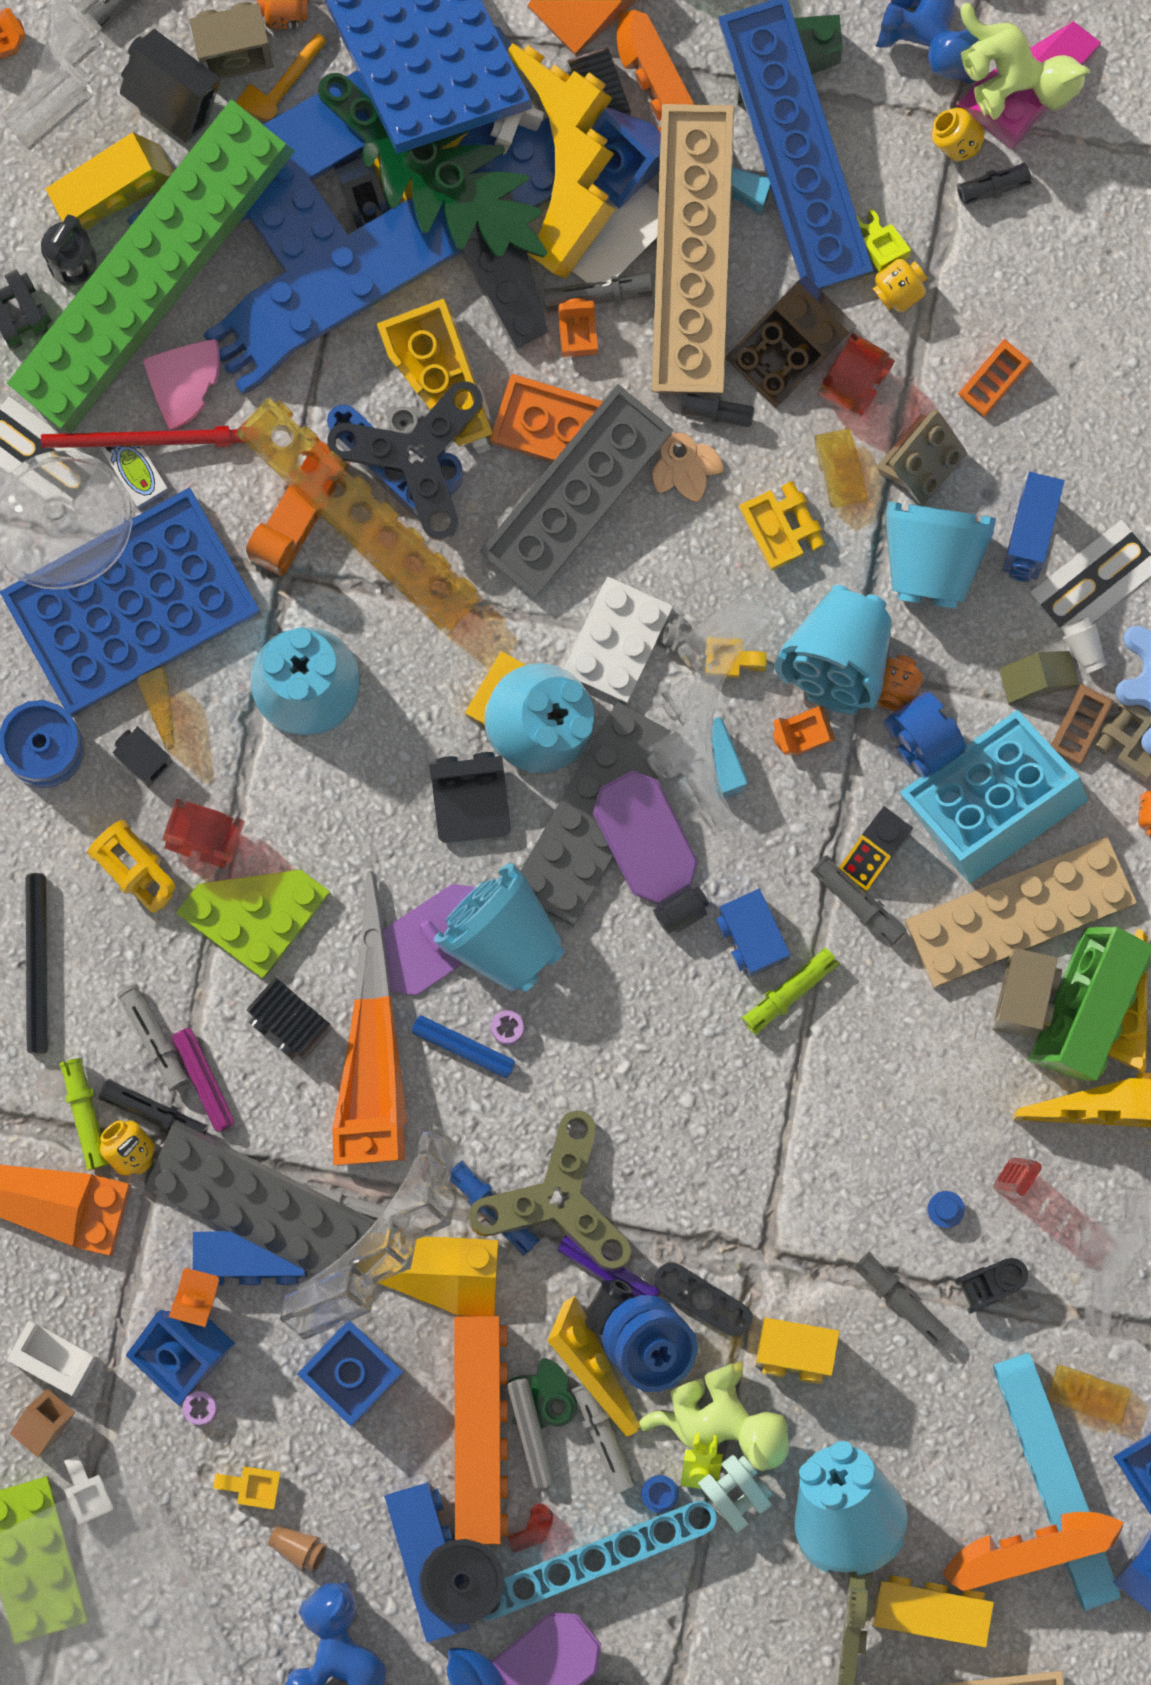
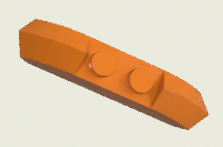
(643, 50)
(1080, 1537)

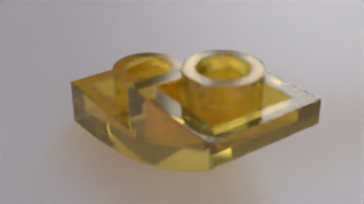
(841, 468)
(1089, 1395)

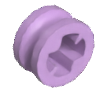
(496, 1024)
(211, 1408)

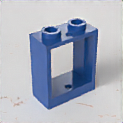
(1033, 526)

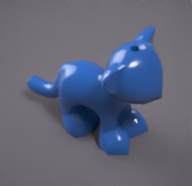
(930, 28)
(329, 1616)

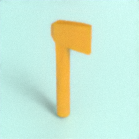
(265, 106)

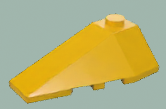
(433, 358)
(1112, 1104)
(452, 1275)

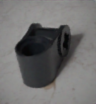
(990, 1284)

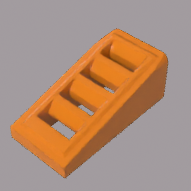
(1014, 354)

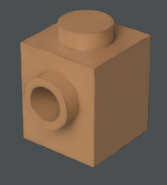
(42, 1423)

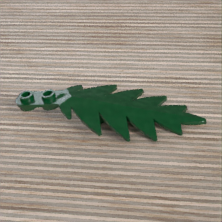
(440, 177)

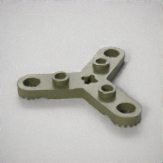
(578, 1216)
(857, 1613)

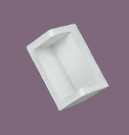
(52, 1359)

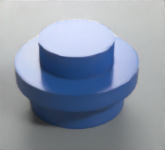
(946, 1209)
(660, 1494)

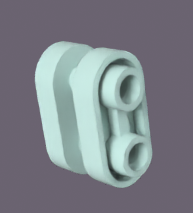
(741, 1475)

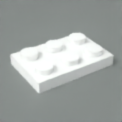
(617, 640)

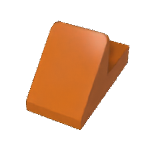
(195, 1297)

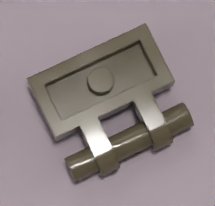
(1132, 755)

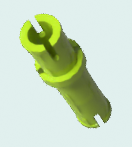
(780, 999)
(83, 1111)

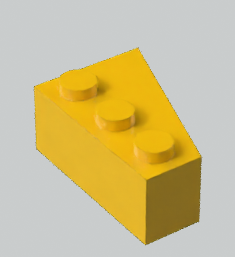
(111, 180)

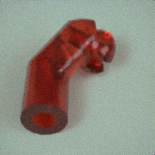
(536, 1529)

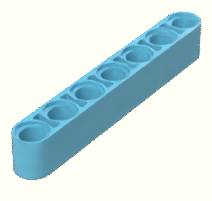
(1052, 1471)
(614, 1559)

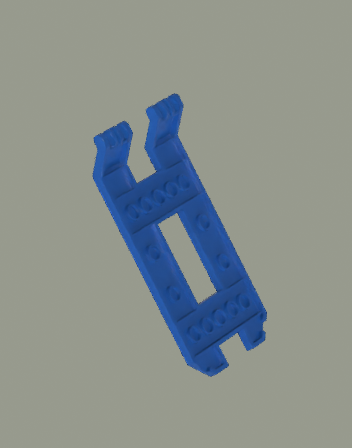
(339, 274)

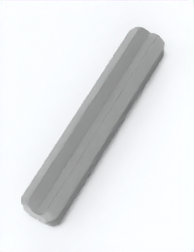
(531, 1433)

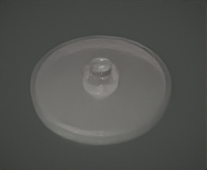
(62, 519)

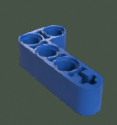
(397, 488)

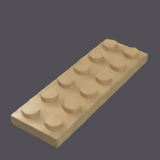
(1020, 912)

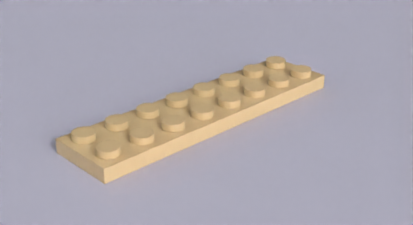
(693, 249)

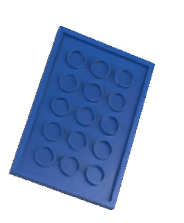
(429, 66)
(148, 609)

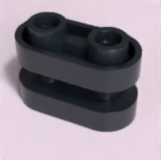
(34, 316)

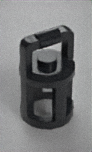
(67, 249)

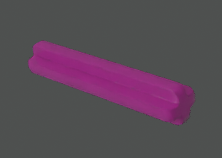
(203, 1080)

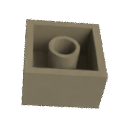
(232, 40)
(1026, 993)

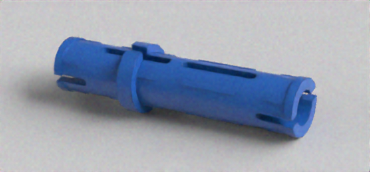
(476, 1189)

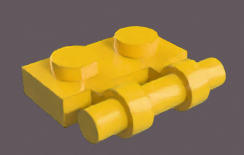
(772, 531)

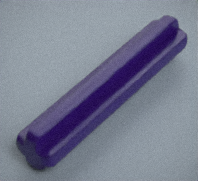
(574, 1253)

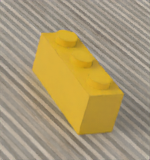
(932, 1611)

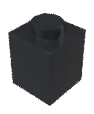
(141, 756)

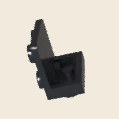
(470, 798)

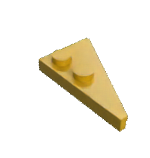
(1132, 1043)
(587, 1360)

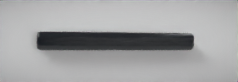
(36, 963)

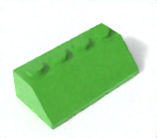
(1092, 1002)

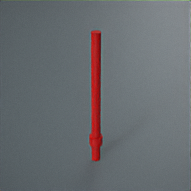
(220, 436)

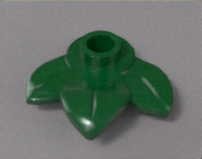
(547, 1387)

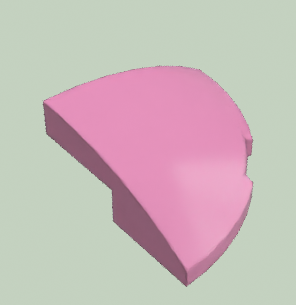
(182, 379)

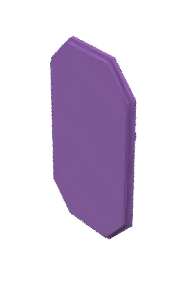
(644, 836)
(410, 947)
(551, 1652)

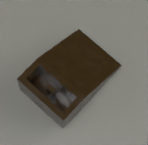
(790, 341)

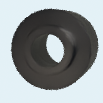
(681, 909)
(608, 1298)

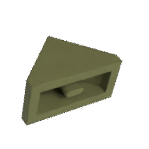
(1038, 675)

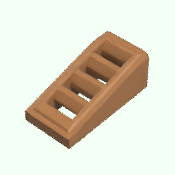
(1094, 696)

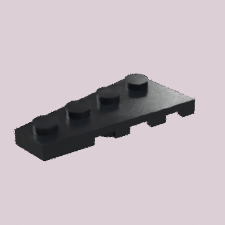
(508, 287)

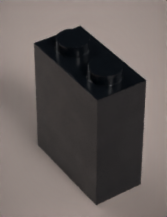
(169, 85)

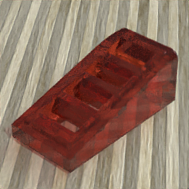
(1017, 1178)

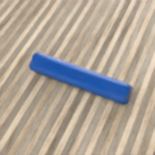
(463, 1046)

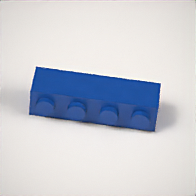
(418, 1534)

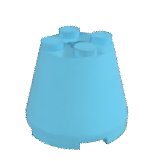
(935, 552)
(839, 652)
(311, 700)
(520, 724)
(502, 931)
(848, 1512)

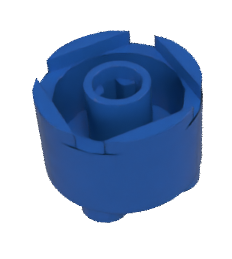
(925, 735)

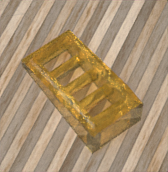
(157, 696)

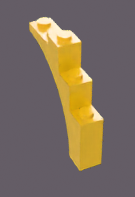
(577, 205)

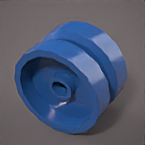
(41, 723)
(649, 1343)

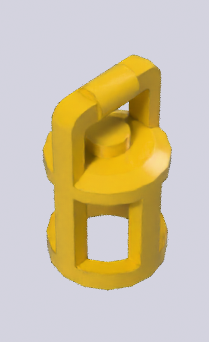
(141, 874)

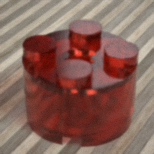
(854, 374)
(203, 832)

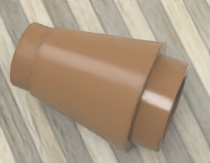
(299, 1548)

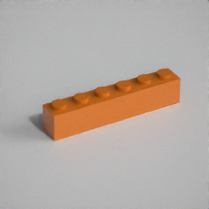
(478, 1429)

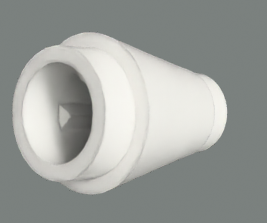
(1085, 644)

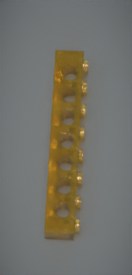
(337, 512)

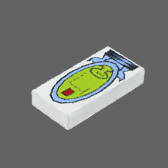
(136, 473)

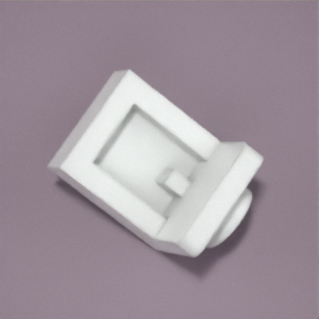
(505, 128)

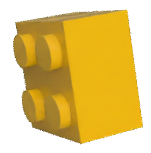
(796, 1349)

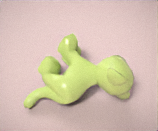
(1018, 70)
(760, 1436)

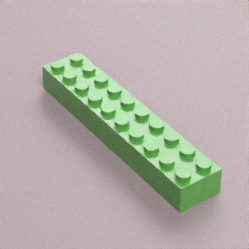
(150, 266)

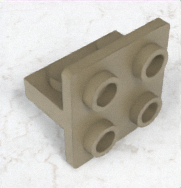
(923, 456)

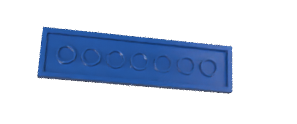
(795, 143)

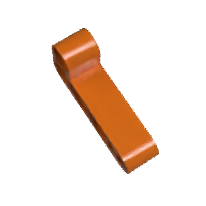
(282, 537)

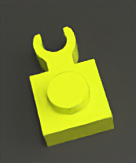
(882, 244)
(701, 1462)

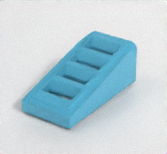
(750, 189)
(727, 764)

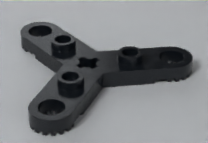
(390, 451)

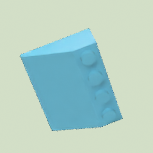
(995, 796)

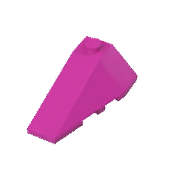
(1024, 107)

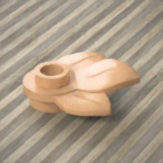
(688, 471)

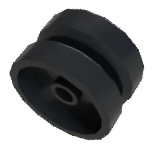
(464, 1604)

